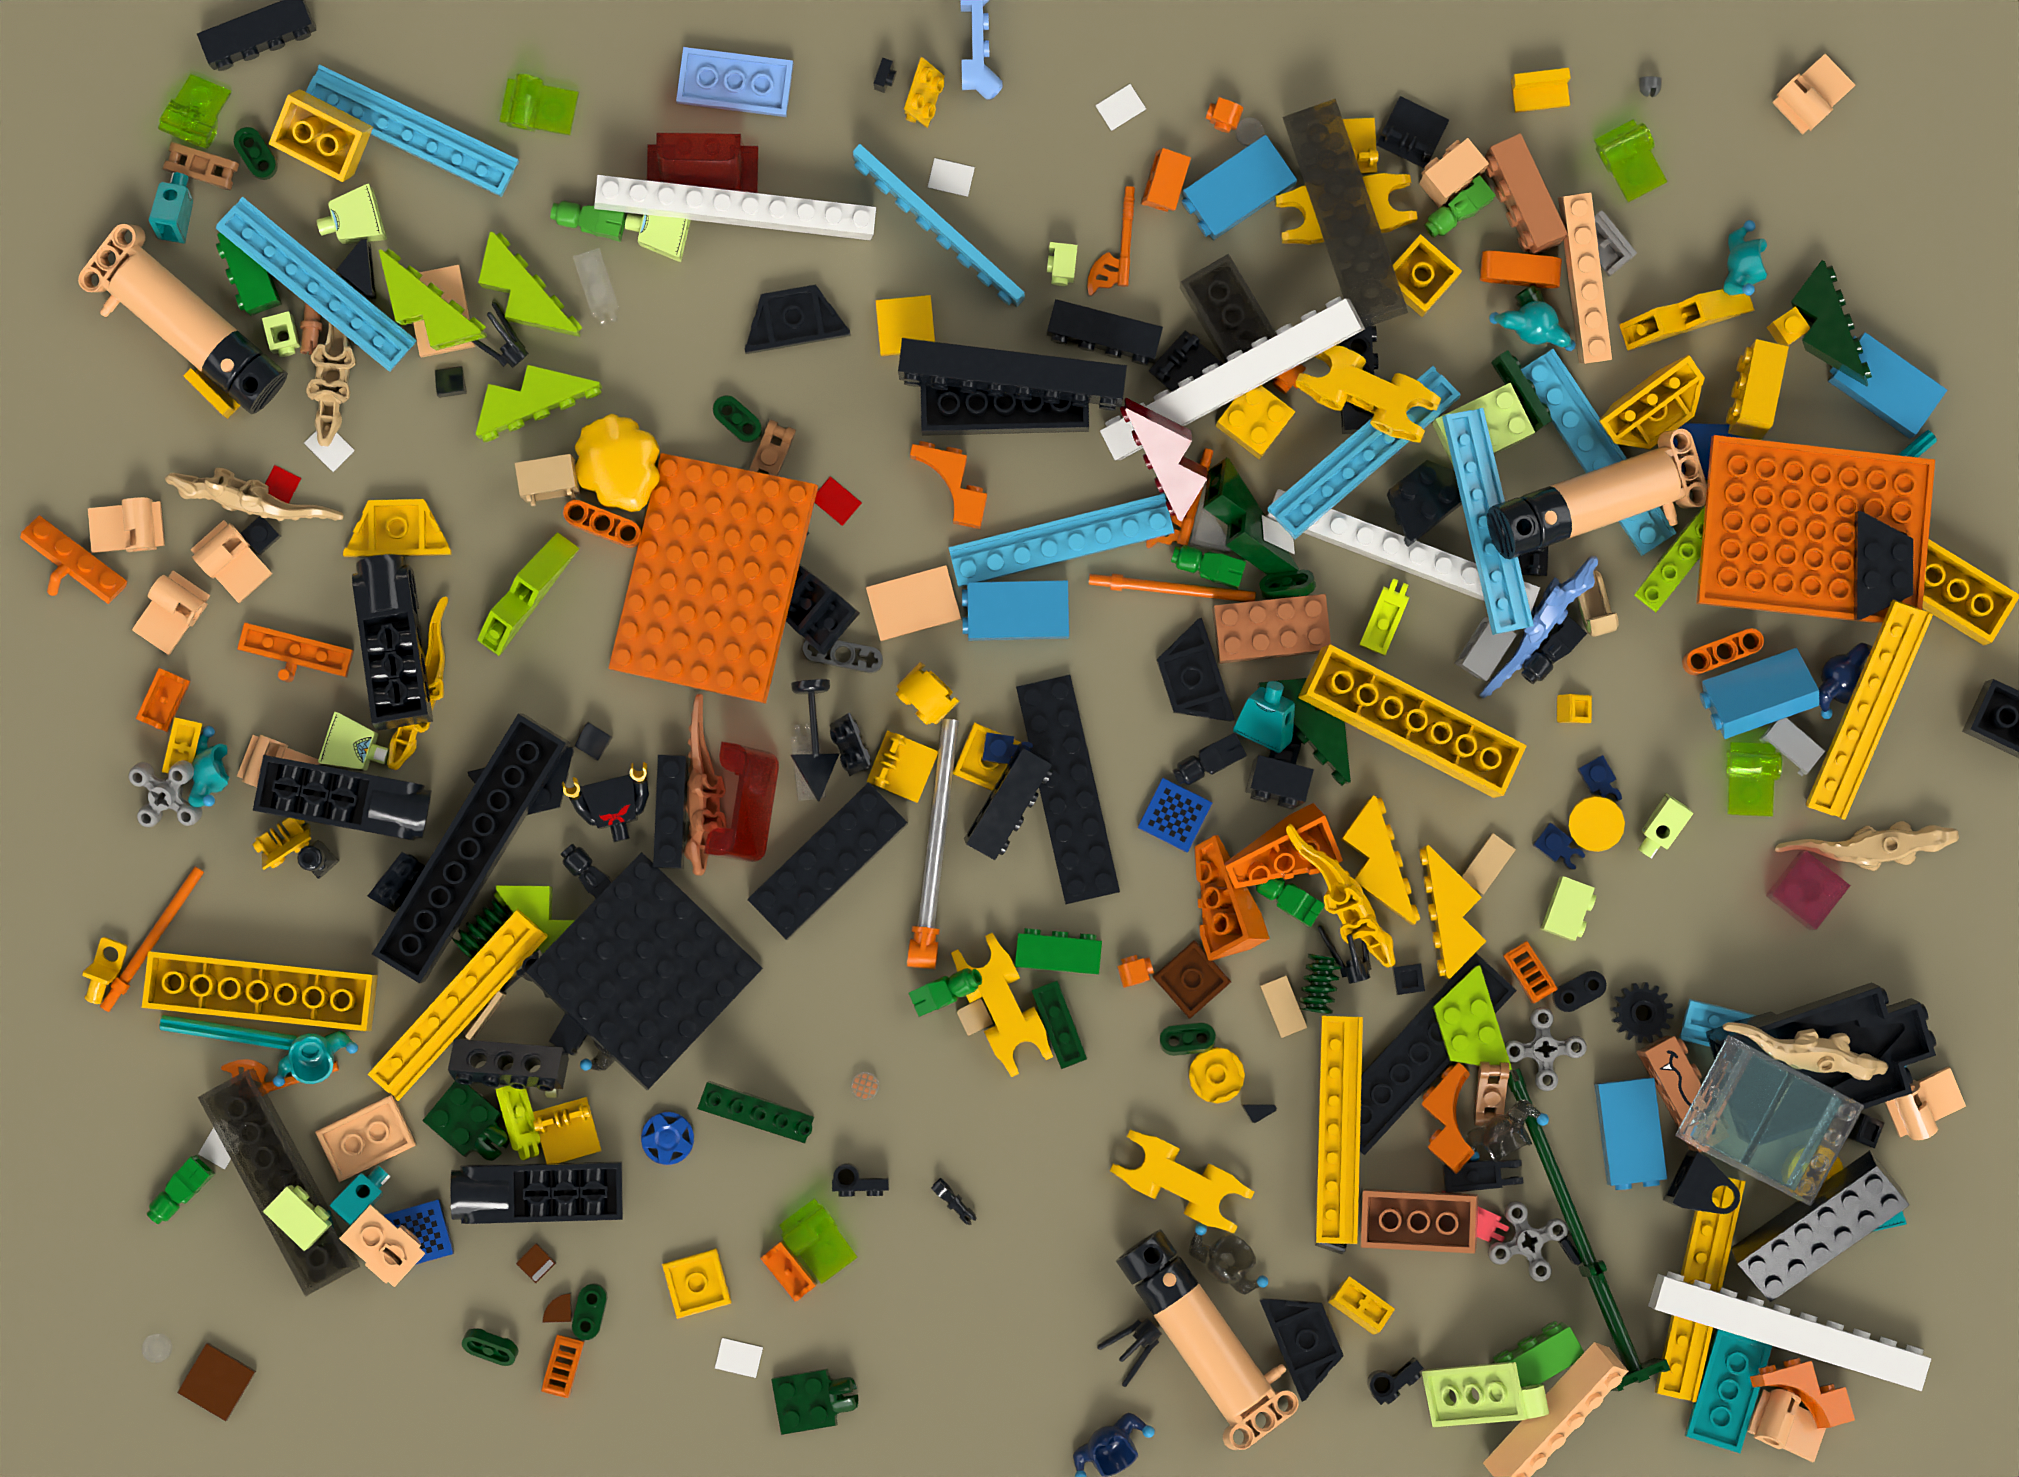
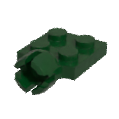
(468, 1122)
(812, 1400)

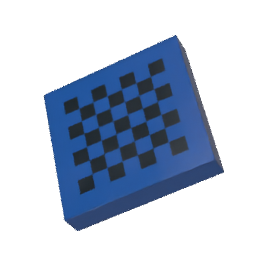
(1174, 815)
(428, 1225)

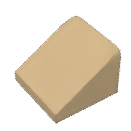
(974, 1017)

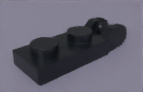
(1480, 1176)

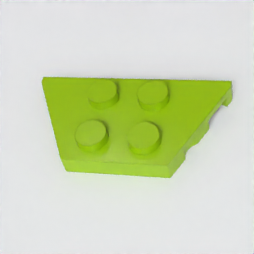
(1470, 1023)

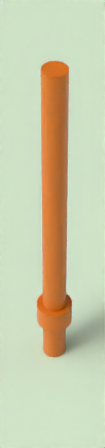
(1117, 582)
(121, 984)

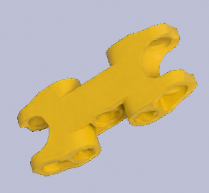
(1378, 188)
(1384, 399)
(1011, 1024)
(1200, 1190)

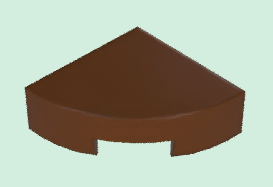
(559, 1309)

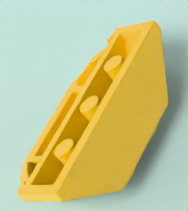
(1655, 405)

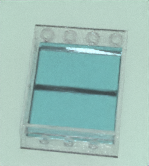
(1769, 1120)

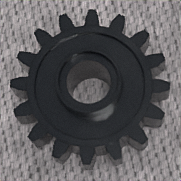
(1656, 1016)

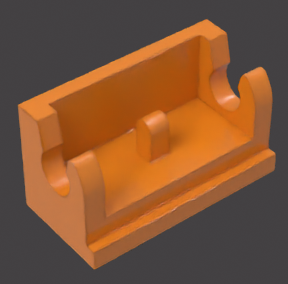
(1165, 180)
(163, 700)
(788, 1271)

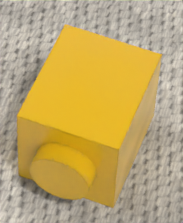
(1788, 327)

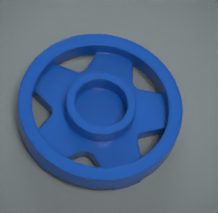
(667, 1138)

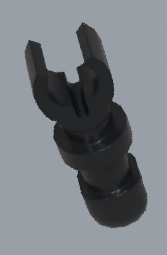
(954, 1202)

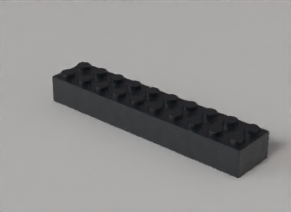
(471, 848)

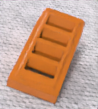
(1521, 977)
(553, 1363)

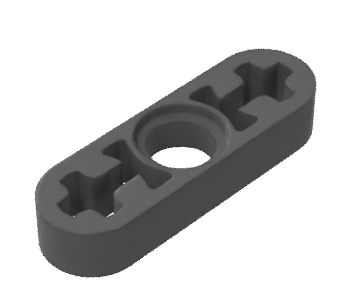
(862, 666)

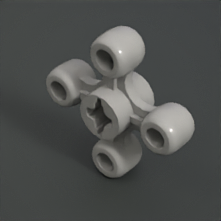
(165, 793)
(1545, 1063)
(1540, 1237)

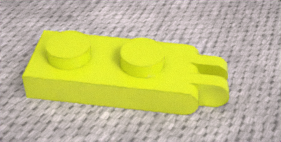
(1385, 618)
(519, 1121)

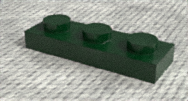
(1510, 372)
(1059, 1024)

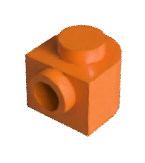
(1224, 115)
(1288, 379)
(1134, 970)

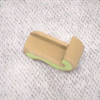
(1596, 609)

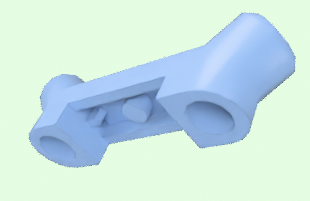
(974, 71)

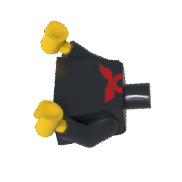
(611, 801)

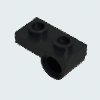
(872, 1186)
(1407, 1374)

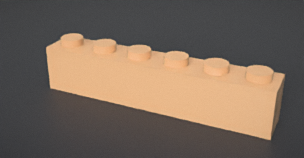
(1585, 278)
(1568, 1403)

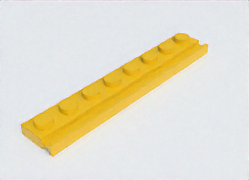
(1869, 709)
(457, 1004)
(1339, 1129)
(1707, 1262)

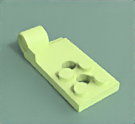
(1498, 1389)

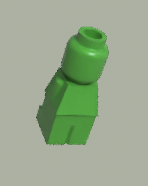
(1463, 206)
(590, 220)

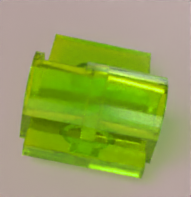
(537, 106)
(195, 111)
(1630, 160)
(1751, 778)
(817, 1240)

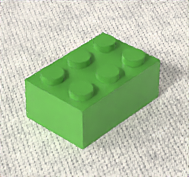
(1543, 1355)

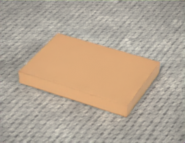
(451, 283)
(913, 603)
(365, 1138)

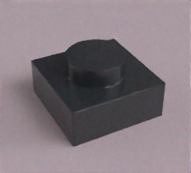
(885, 75)
(260, 535)
(1408, 979)

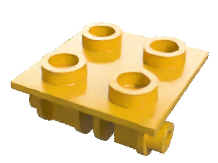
(924, 93)
(1363, 141)
(902, 766)
(274, 852)
(567, 1131)

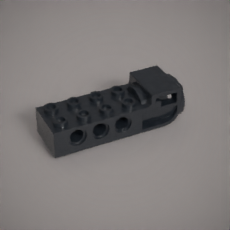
(391, 642)
(342, 798)
(537, 1192)

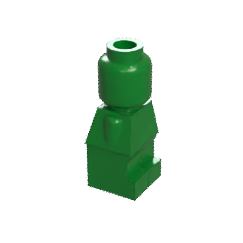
(1211, 566)
(1292, 900)
(945, 990)
(180, 1189)

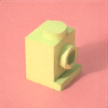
(1062, 263)
(274, 327)

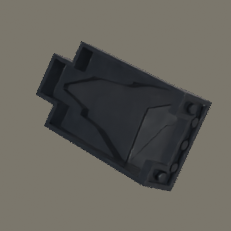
(1888, 1033)

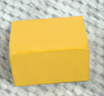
(1574, 708)

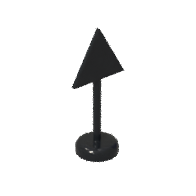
(814, 767)

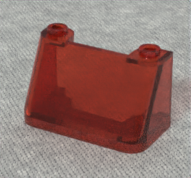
(752, 807)

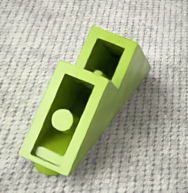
(527, 300)
(416, 302)
(540, 393)
(1673, 564)
(526, 593)
(537, 906)

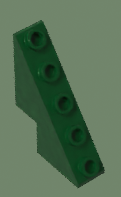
(1830, 334)
(1234, 505)
(1320, 729)
(755, 1112)

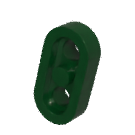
(256, 154)
(737, 419)
(1287, 584)
(1187, 1036)
(589, 1312)
(490, 1347)

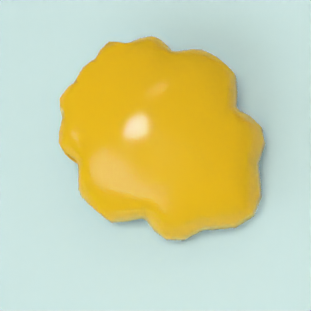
(617, 462)

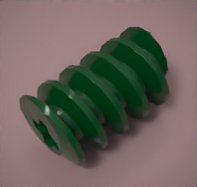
(482, 931)
(1320, 984)

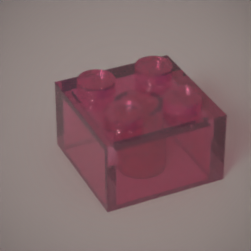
(1808, 890)

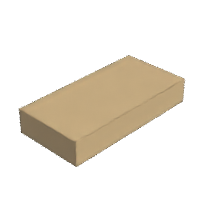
(1488, 864)
(1283, 1006)

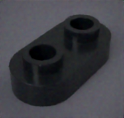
(1580, 991)

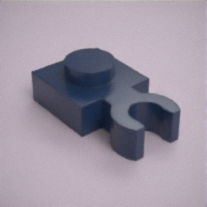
(1000, 748)
(1598, 777)
(1555, 844)

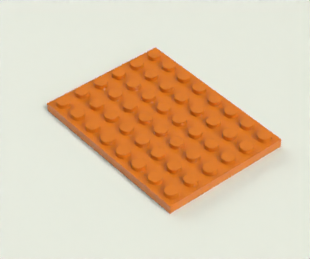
(1786, 524)
(713, 577)

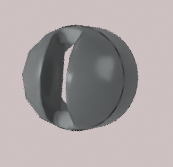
(1650, 85)

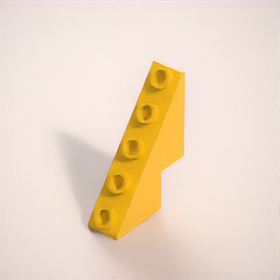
(1683, 317)
(1381, 871)
(1450, 902)

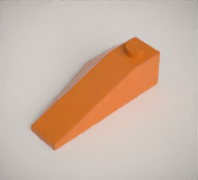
(1276, 856)
(1228, 914)

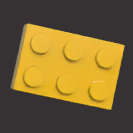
(320, 135)
(1757, 389)

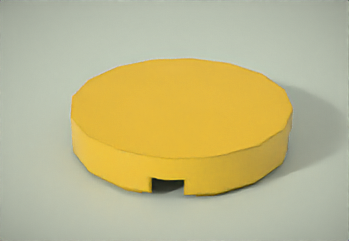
(1596, 823)
(1216, 1075)

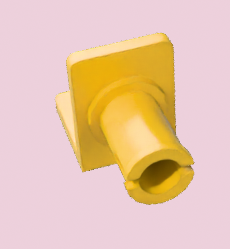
(103, 971)

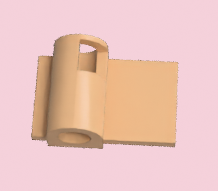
(1813, 94)
(128, 527)
(229, 559)
(162, 620)
(260, 746)
(1935, 1098)
(384, 1247)
(1785, 1424)

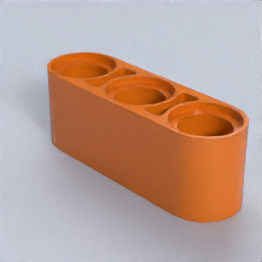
(1520, 269)
(589, 520)
(1733, 643)

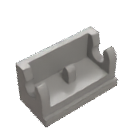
(1612, 246)
(1484, 650)
(1793, 744)

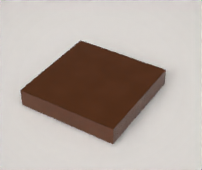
(1191, 979)
(216, 1382)

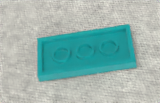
(1726, 1391)

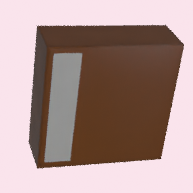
(536, 1263)

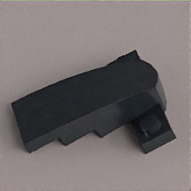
(818, 611)

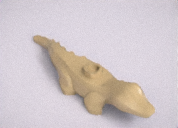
(330, 384)
(245, 496)
(1872, 847)
(1814, 1053)

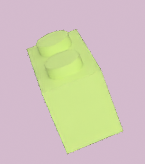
(1568, 909)
(298, 1216)

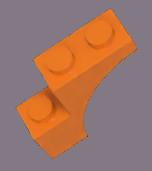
(950, 465)
(1441, 1104)
(1826, 1403)

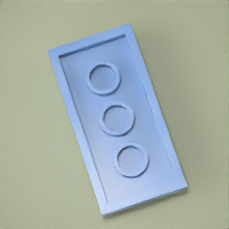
(734, 82)

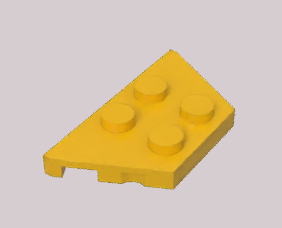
(397, 528)

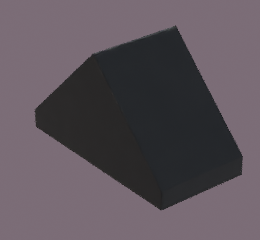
(359, 269)

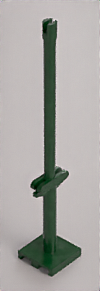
(1591, 1268)

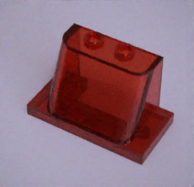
(704, 161)

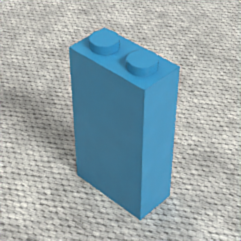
(1238, 188)
(1896, 390)
(1016, 610)
(1759, 693)
(1630, 1132)

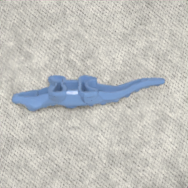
(1544, 616)

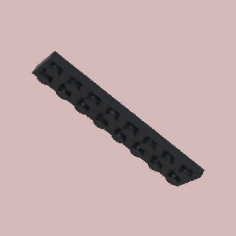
(1071, 792)
(1414, 1059)

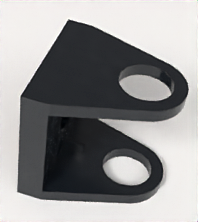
(1695, 1184)

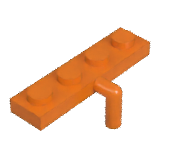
(72, 560)
(295, 651)

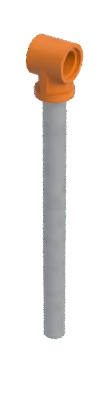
(923, 947)

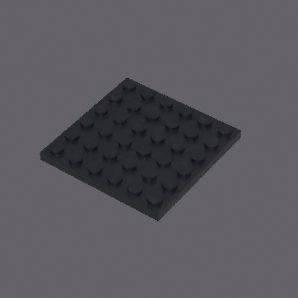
(643, 971)

